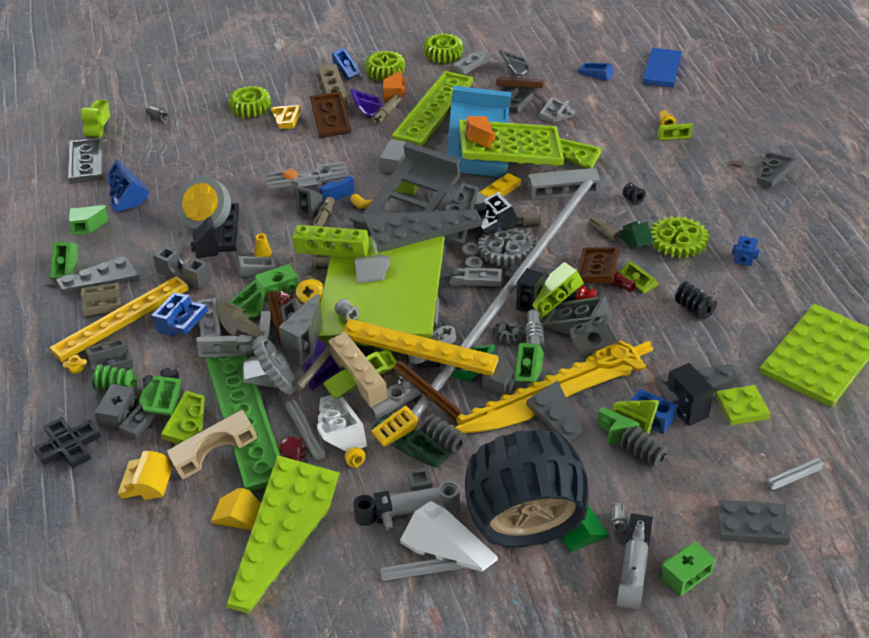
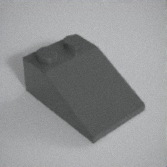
(574, 312)

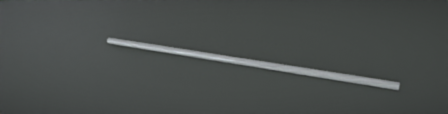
(506, 291)

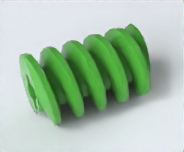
(105, 377)

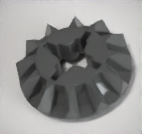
(506, 337)

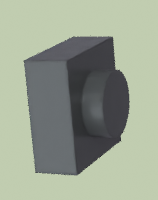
(419, 479)

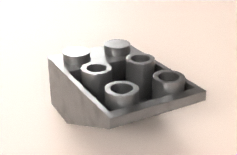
(301, 332)

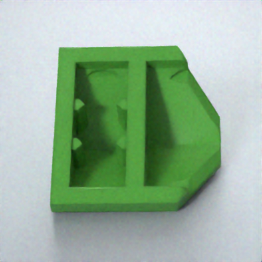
(251, 299)
(161, 395)

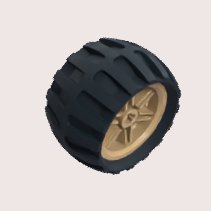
(526, 488)

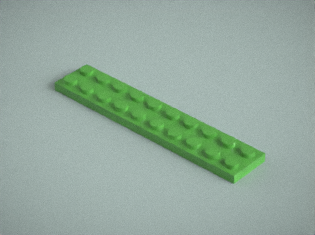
(258, 457)

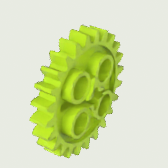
(690, 241)

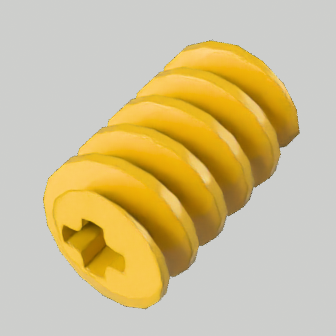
(304, 286)

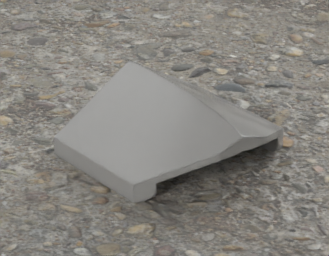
(371, 268)
(254, 374)

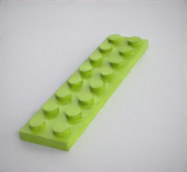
(431, 109)

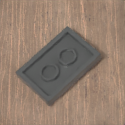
(753, 522)

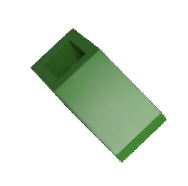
(87, 219)

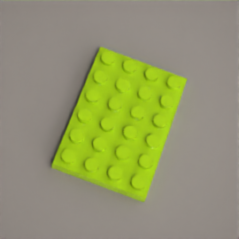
(516, 144)
(820, 355)

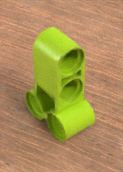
(95, 118)

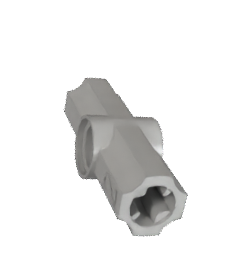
(407, 392)

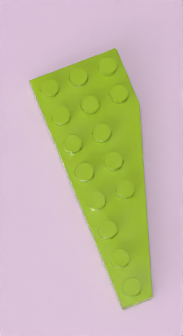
(289, 511)

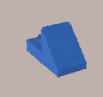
(345, 64)

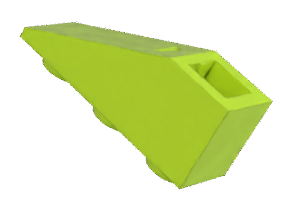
(557, 288)

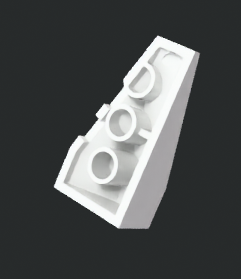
(340, 424)
(441, 534)

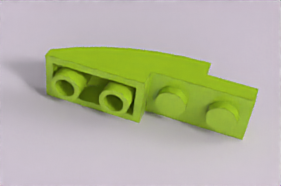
(343, 381)

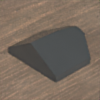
(516, 63)

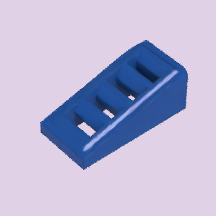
(597, 70)

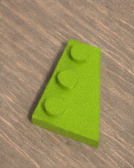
(580, 153)

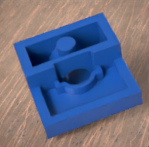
(178, 315)

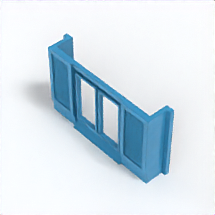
(477, 102)

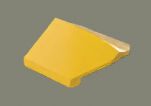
(237, 509)

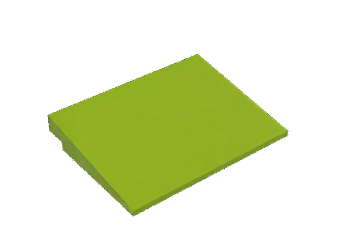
(399, 302)

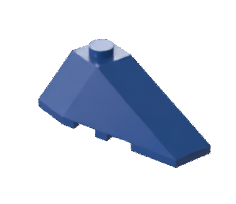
(126, 188)

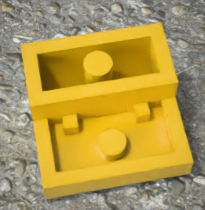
(146, 476)

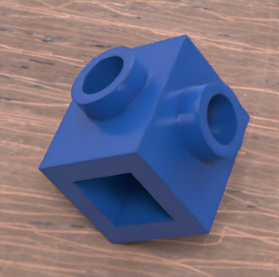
(745, 251)

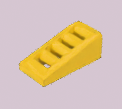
(404, 417)

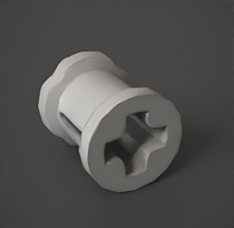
(346, 310)

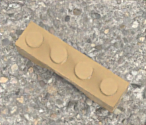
(367, 379)
(189, 454)

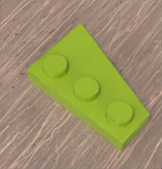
(186, 418)

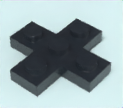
(67, 442)

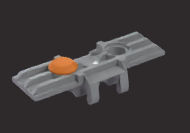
(304, 178)

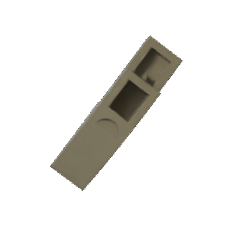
(236, 321)

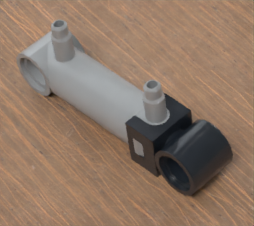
(388, 506)
(634, 561)

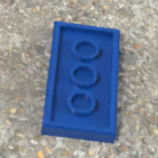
(662, 67)

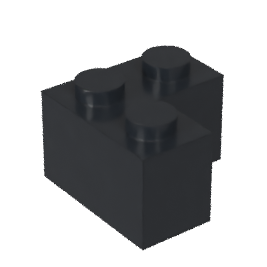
(693, 392)

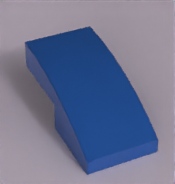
(338, 190)

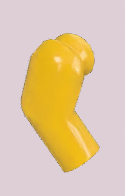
(359, 202)

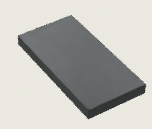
(85, 160)

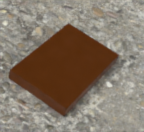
(520, 82)
(330, 114)
(598, 264)

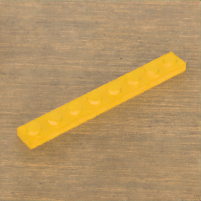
(117, 319)
(421, 347)

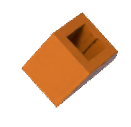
(394, 85)
(479, 130)

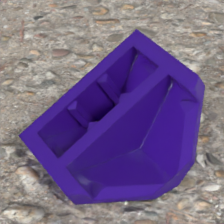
(366, 103)

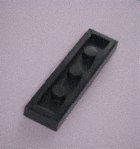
(229, 230)

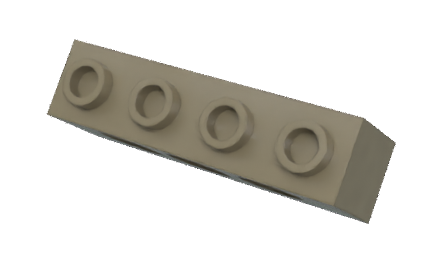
(331, 81)

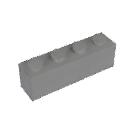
(561, 183)

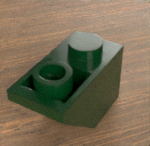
(636, 234)

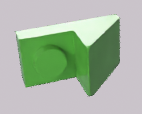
(615, 424)

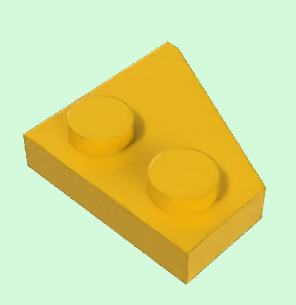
(286, 116)

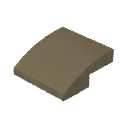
(100, 299)

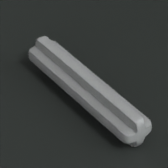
(794, 473)

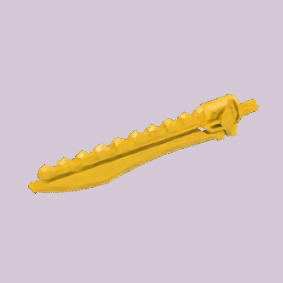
(602, 366)

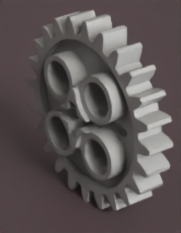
(506, 246)
(274, 364)

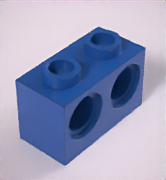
(665, 411)

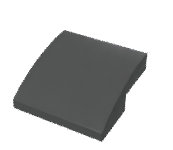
(518, 99)
(111, 354)

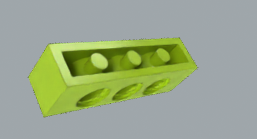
(331, 241)

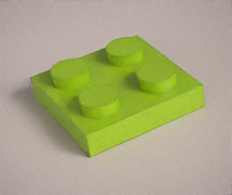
(742, 405)

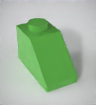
(63, 259)
(529, 362)

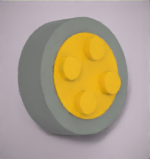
(201, 199)

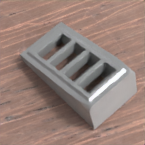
(252, 266)

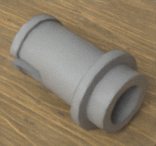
(618, 521)

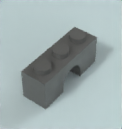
(170, 264)

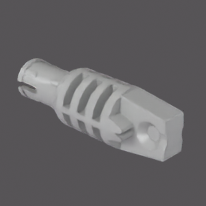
(534, 328)

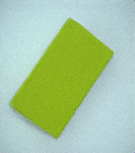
(676, 131)
(643, 280)

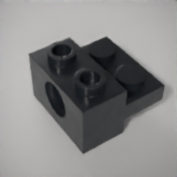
(497, 214)

